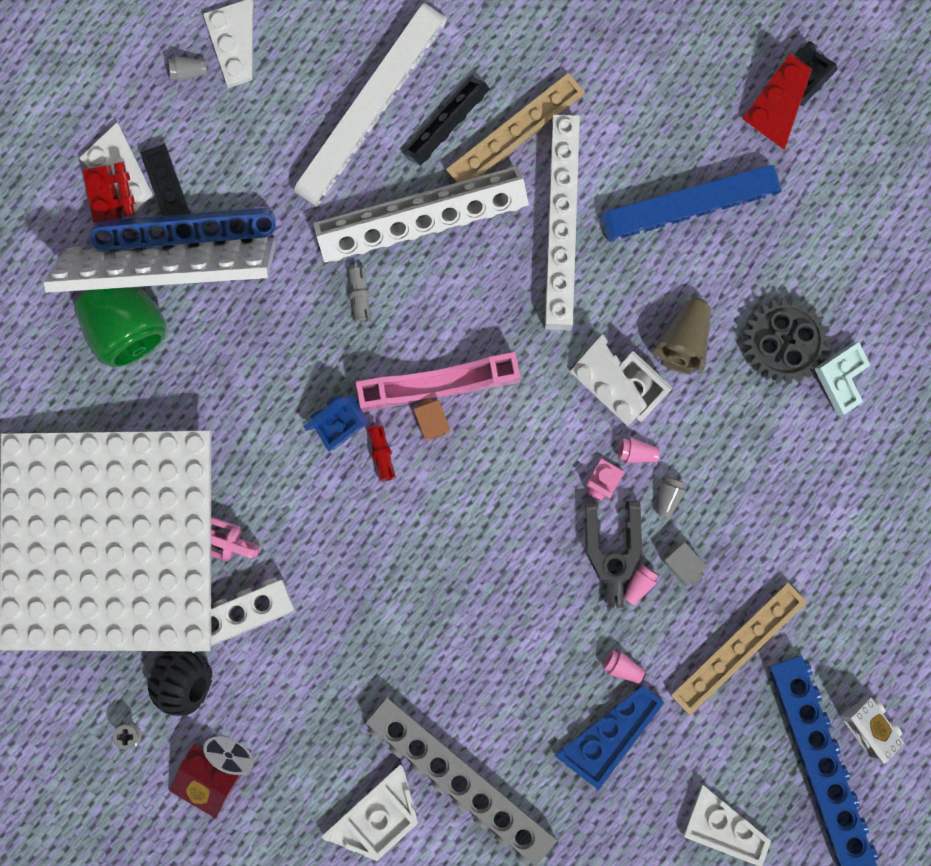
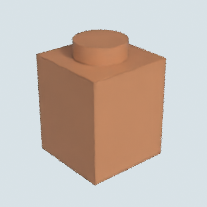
(431, 419)

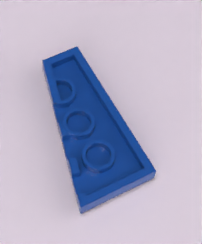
(609, 739)

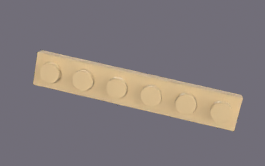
(517, 130)
(738, 648)

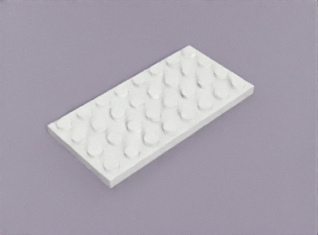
(161, 265)

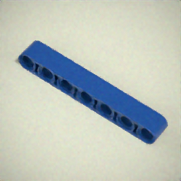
(691, 201)
(173, 237)

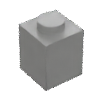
(685, 564)

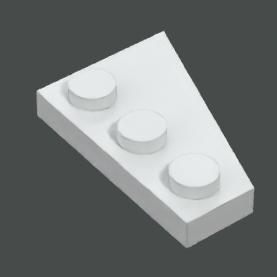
(233, 40)
(114, 149)
(604, 378)

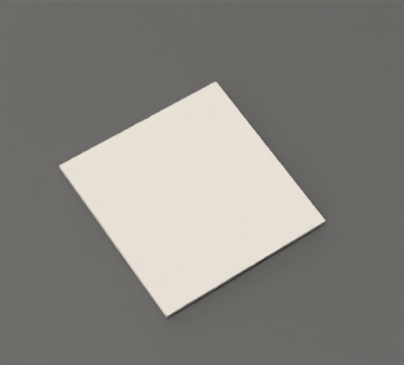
(105, 541)

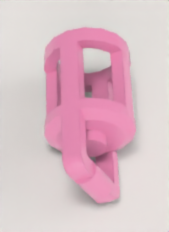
(231, 542)

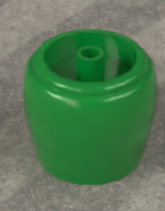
(120, 324)

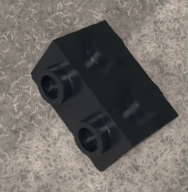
(822, 69)

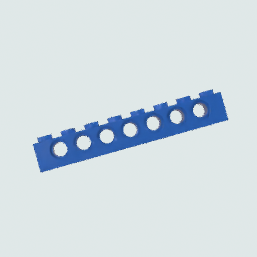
(856, 827)

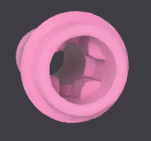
(636, 451)
(641, 582)
(621, 666)

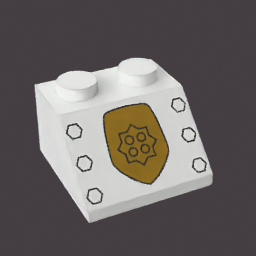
(873, 729)

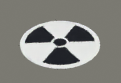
(228, 755)

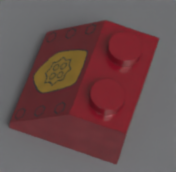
(203, 783)

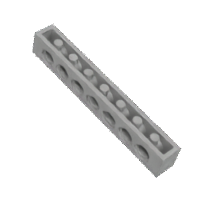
(530, 852)

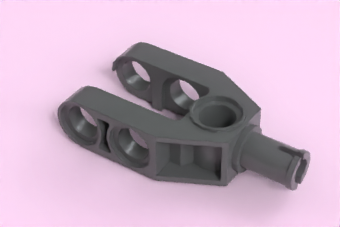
(628, 561)

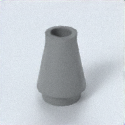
(186, 68)
(670, 495)

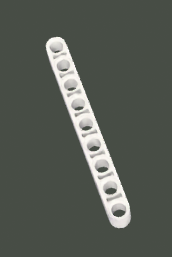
(369, 103)

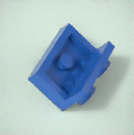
(337, 421)

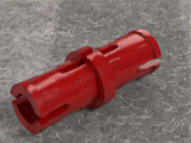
(381, 453)

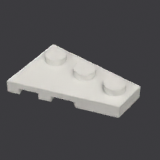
(725, 830)

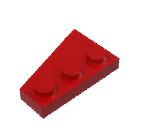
(779, 102)

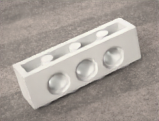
(280, 605)

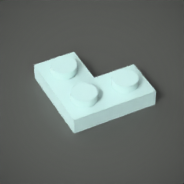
(837, 377)

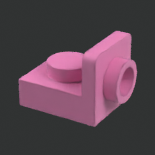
(603, 480)

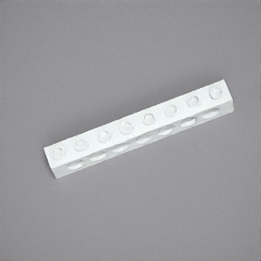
(428, 203)
(562, 222)

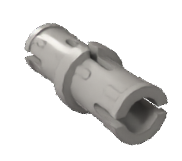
(359, 295)

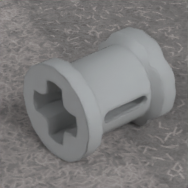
(122, 743)

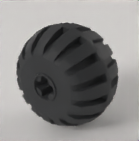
(179, 682)

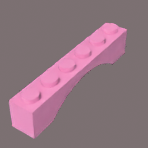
(440, 383)

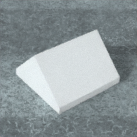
(647, 381)

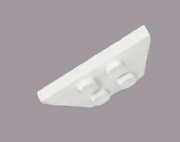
(377, 819)

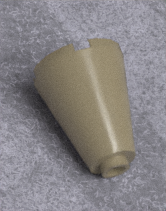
(686, 338)

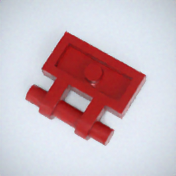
(102, 192)

